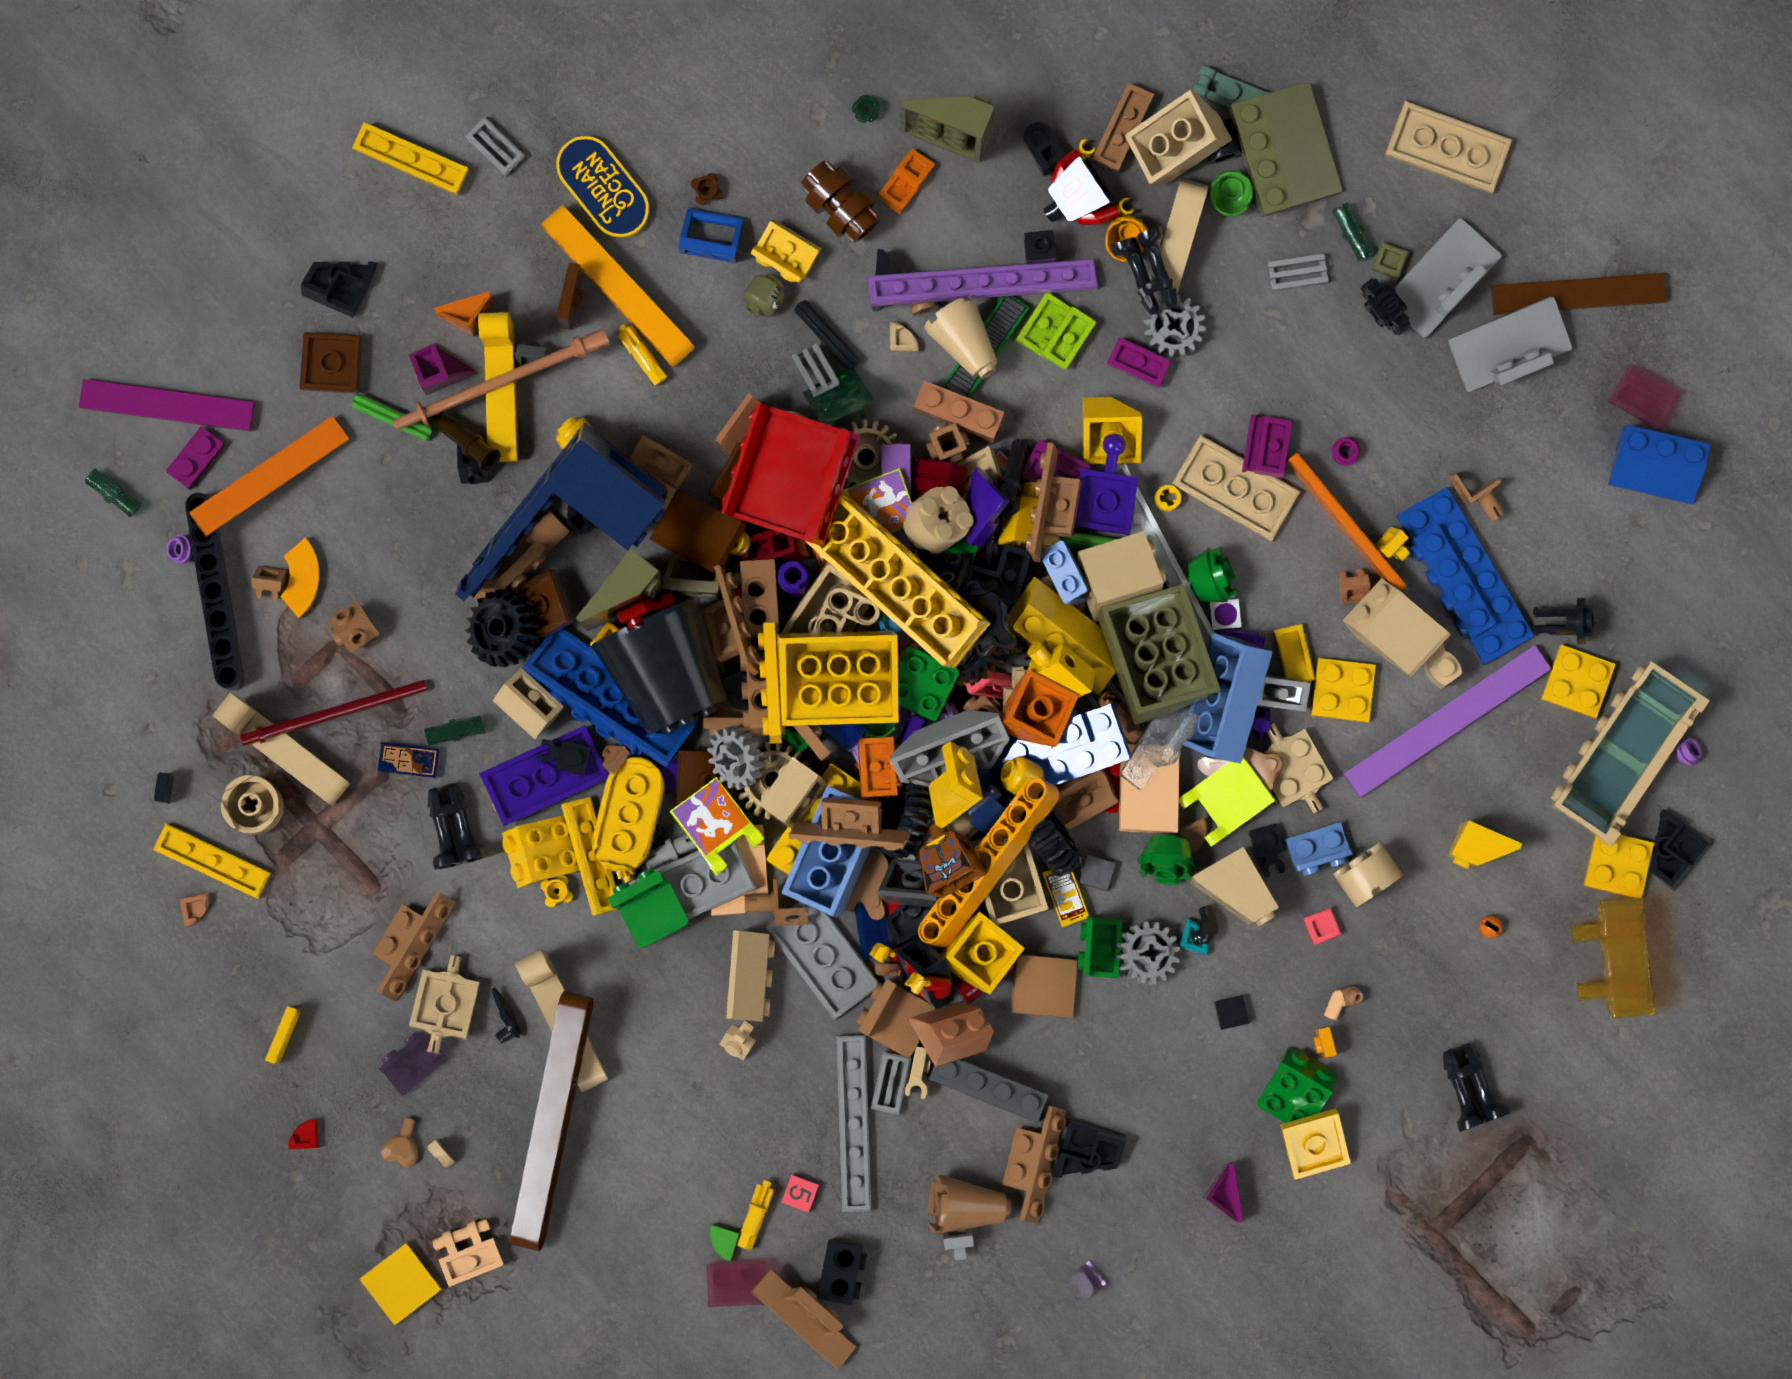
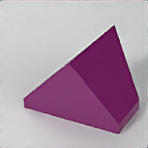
(438, 369)
(1225, 1194)

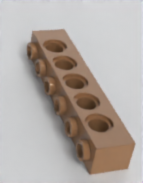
(757, 575)

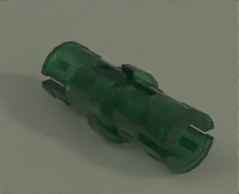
(1353, 232)
(112, 493)
(454, 730)

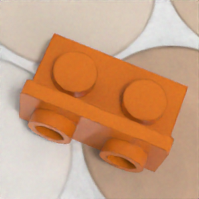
(875, 768)

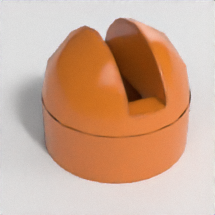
(1488, 932)

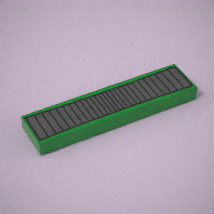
(999, 328)

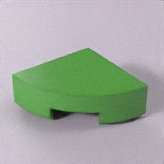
(723, 1241)

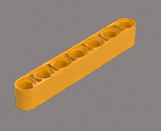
(617, 286)
(1001, 858)

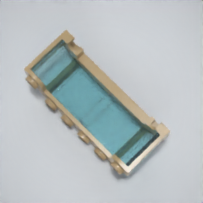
(1627, 751)

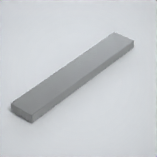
(853, 1123)

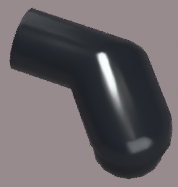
(1209, 926)

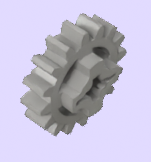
(1182, 336)
(735, 757)
(1145, 942)

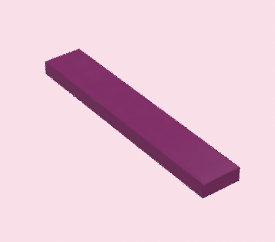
(166, 405)

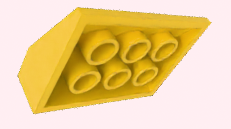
(838, 678)

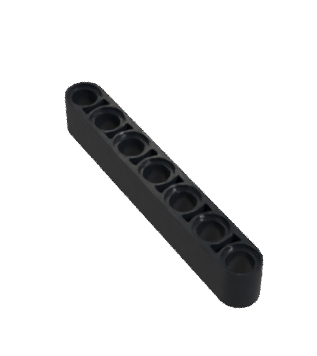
(222, 604)

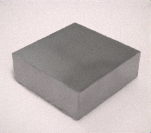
(1097, 873)

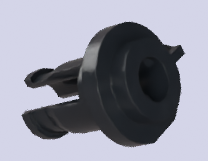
(1578, 620)

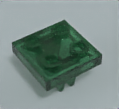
(840, 400)

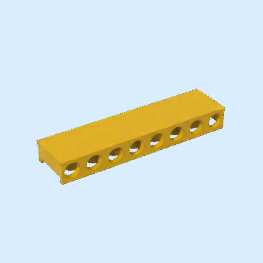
(901, 584)

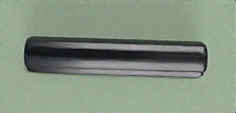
(827, 335)

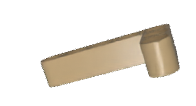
(283, 750)
(540, 975)

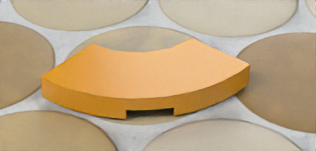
(303, 579)

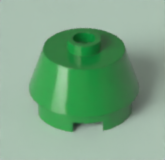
(1211, 576)
(1167, 859)

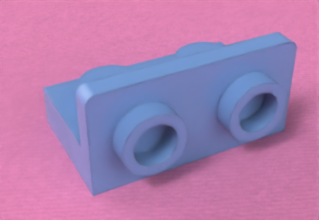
(1065, 573)
(1318, 848)

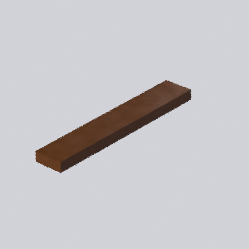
(1581, 293)

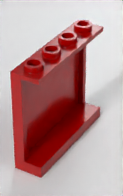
(790, 474)

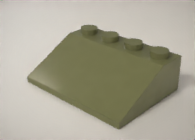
(950, 123)
(1284, 148)
(627, 585)
(1158, 653)

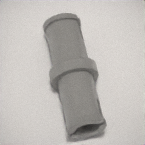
(670, 850)

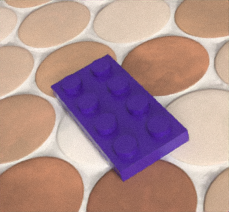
(529, 785)

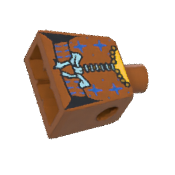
(948, 862)

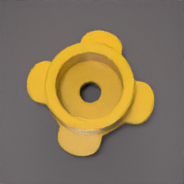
(563, 895)

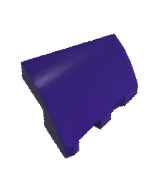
(984, 505)

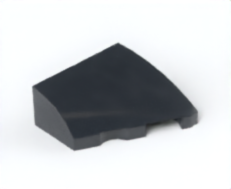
(338, 285)
(1675, 851)
(1088, 1149)

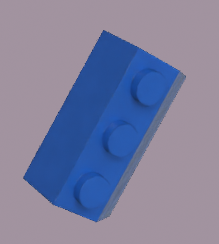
(1658, 464)

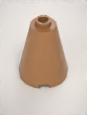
(964, 1205)

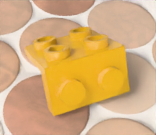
(955, 788)
(539, 851)

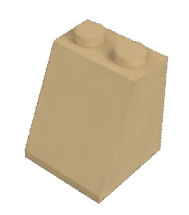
(1120, 571)
(1238, 888)

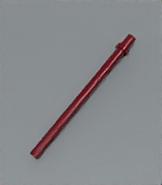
(262, 734)

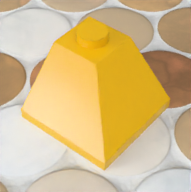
(1105, 417)
(1479, 845)
(981, 953)

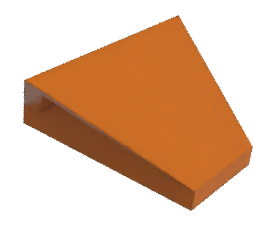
(464, 312)

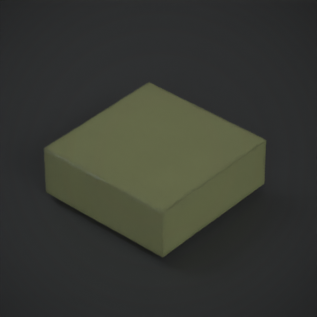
(1389, 260)

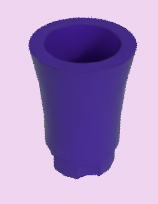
(796, 591)

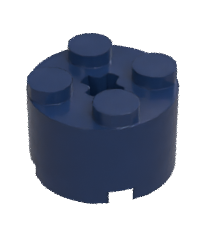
(992, 805)

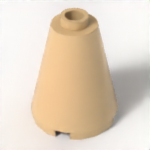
(964, 337)

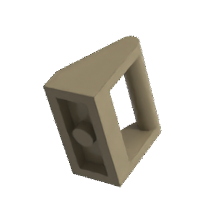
(690, 587)

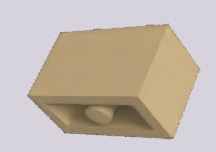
(528, 703)
(792, 793)

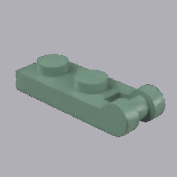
(1228, 90)

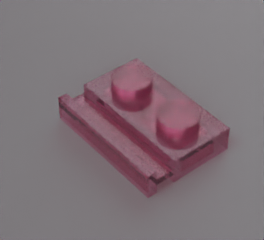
(1643, 397)
(732, 1283)

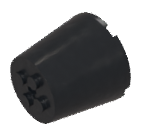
(666, 667)

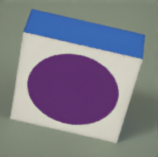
(1225, 615)

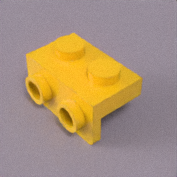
(785, 252)

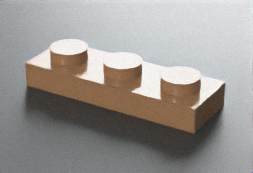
(1126, 117)

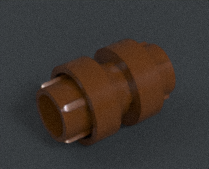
(831, 192)

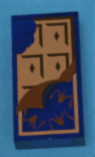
(408, 760)

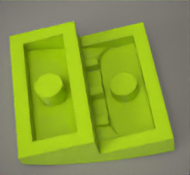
(1055, 331)

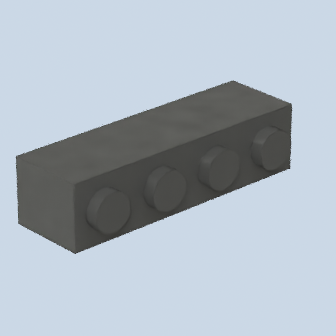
(990, 1088)

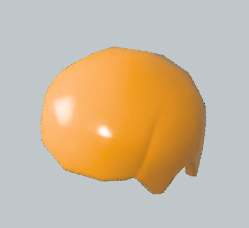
(1121, 229)

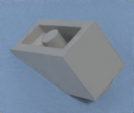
(1284, 693)

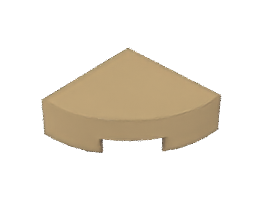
(902, 339)
(441, 1153)

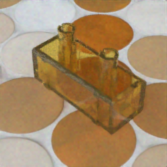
(1625, 958)

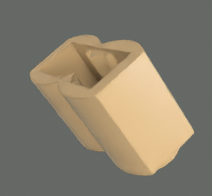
(1442, 667)

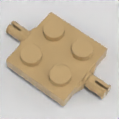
(1301, 771)
(444, 1004)

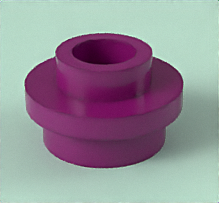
(1349, 443)

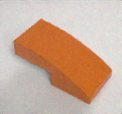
(905, 181)

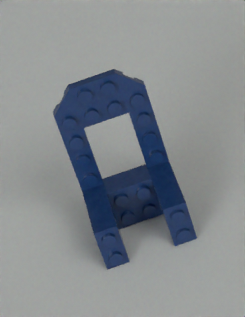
(593, 481)

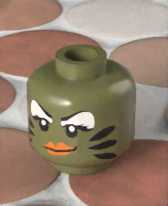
(763, 295)

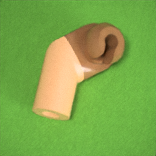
(1341, 998)

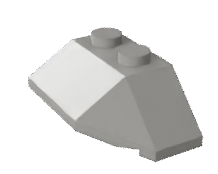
(921, 754)

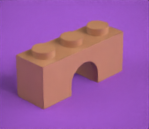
(953, 408)

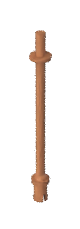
(577, 348)

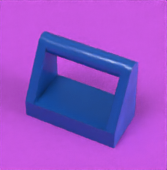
(709, 249)

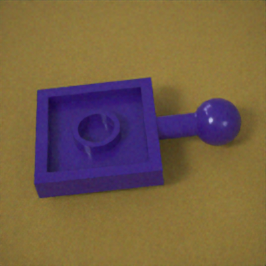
(1107, 497)

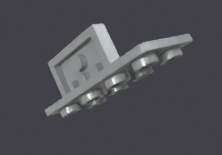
(1445, 276)
(1510, 345)

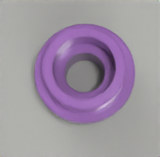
(179, 549)
(1688, 751)

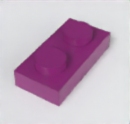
(1138, 362)
(195, 458)

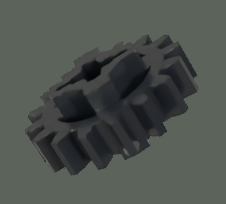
(1385, 306)

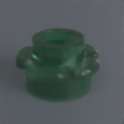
(866, 101)

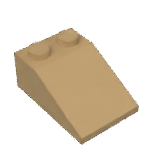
(1395, 628)

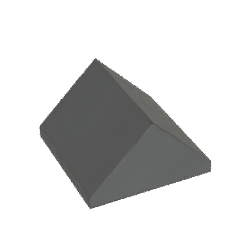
(905, 885)

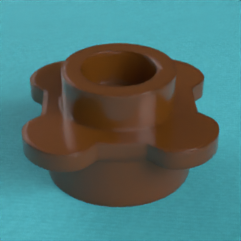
(706, 181)

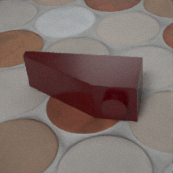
(772, 546)

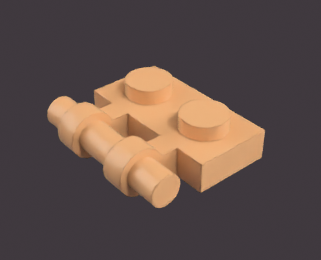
(471, 1261)

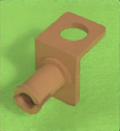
(1483, 495)
(770, 903)

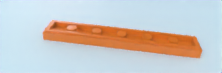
(269, 476)
(1345, 522)

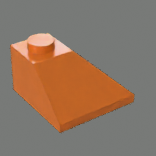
(1037, 710)

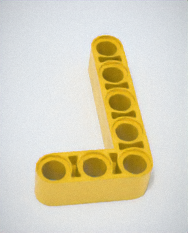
(498, 338)

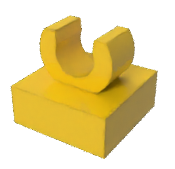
(1391, 544)

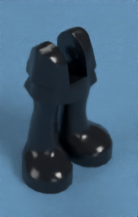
(1130, 249)
(469, 848)
(1469, 1114)

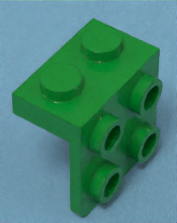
(924, 683)
(649, 907)
(1100, 947)
(1297, 1087)

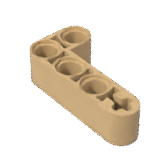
(1182, 228)
(850, 610)

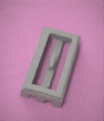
(512, 164)
(1296, 272)
(808, 357)
(896, 1058)

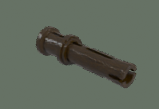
(471, 444)

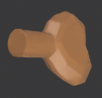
(401, 1146)

